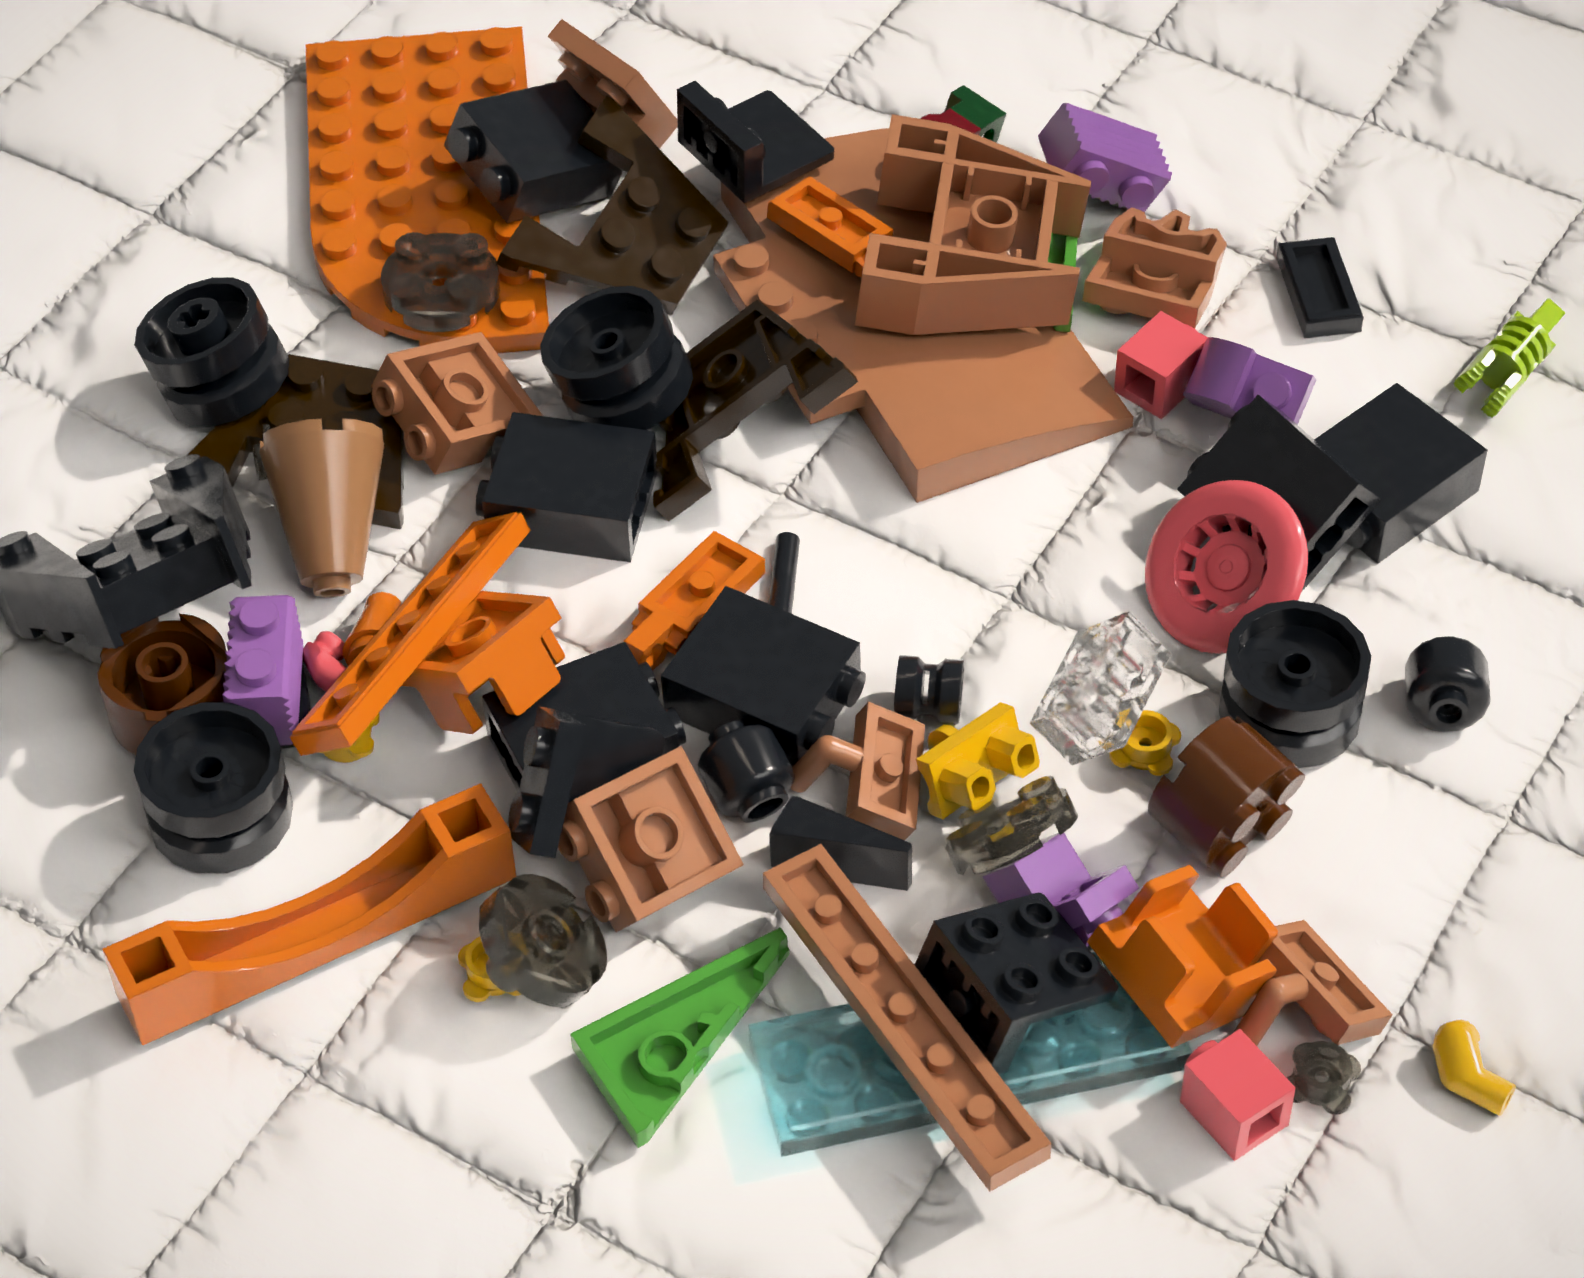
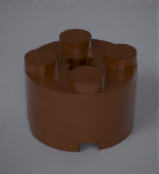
(159, 672)
(1226, 794)

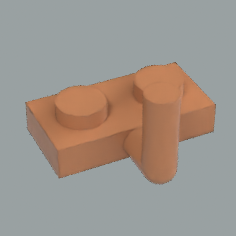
(881, 768)
(1322, 986)

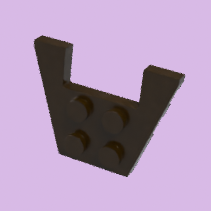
(648, 234)
(733, 375)
(317, 392)

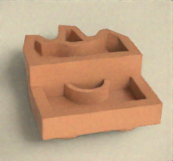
(1156, 267)

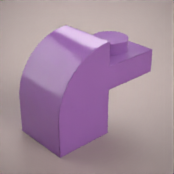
(1234, 374)
(1066, 883)

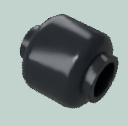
(1443, 679)
(746, 771)

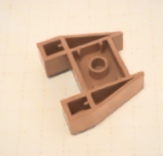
(985, 241)

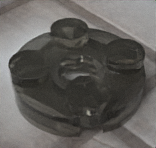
(423, 258)
(1011, 831)
(540, 942)

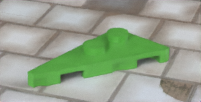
(662, 1042)

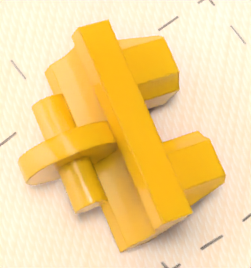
(969, 761)

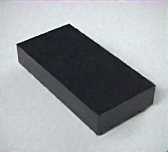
(1319, 287)

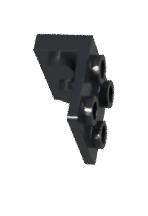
(749, 144)
(1009, 970)

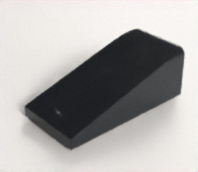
(858, 849)

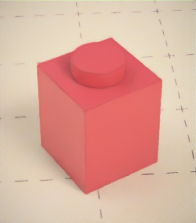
(1158, 364)
(1236, 1093)

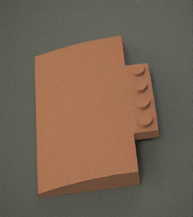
(936, 403)

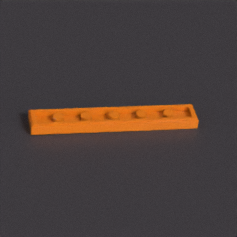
(409, 635)

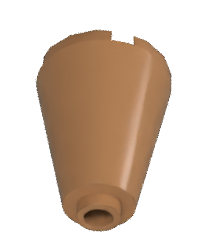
(325, 497)

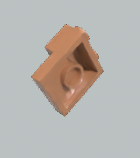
(599, 74)
(449, 399)
(646, 840)

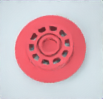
(1230, 567)

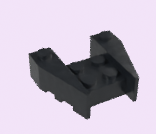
(127, 582)

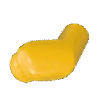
(1462, 1067)

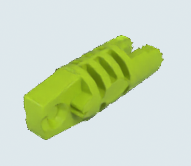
(1512, 356)

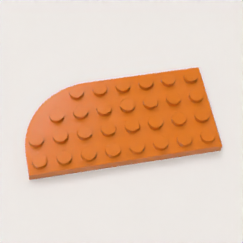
(384, 171)

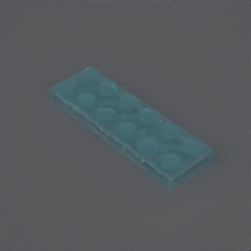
(838, 1086)

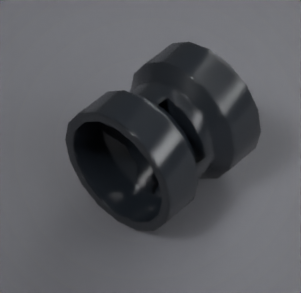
(944, 688)

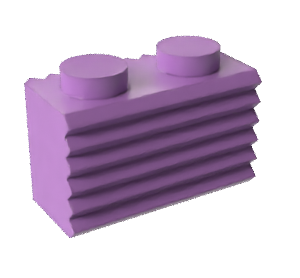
(1113, 155)
(265, 660)

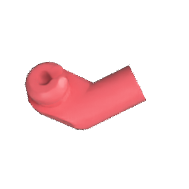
(323, 659)

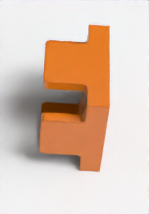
(496, 641)
(1185, 961)

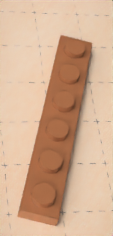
(907, 1018)

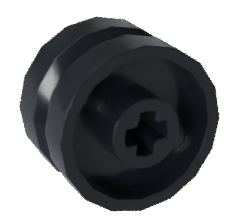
(212, 351)
(617, 359)
(1297, 679)
(214, 787)

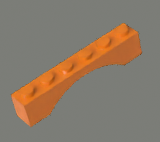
(201, 967)

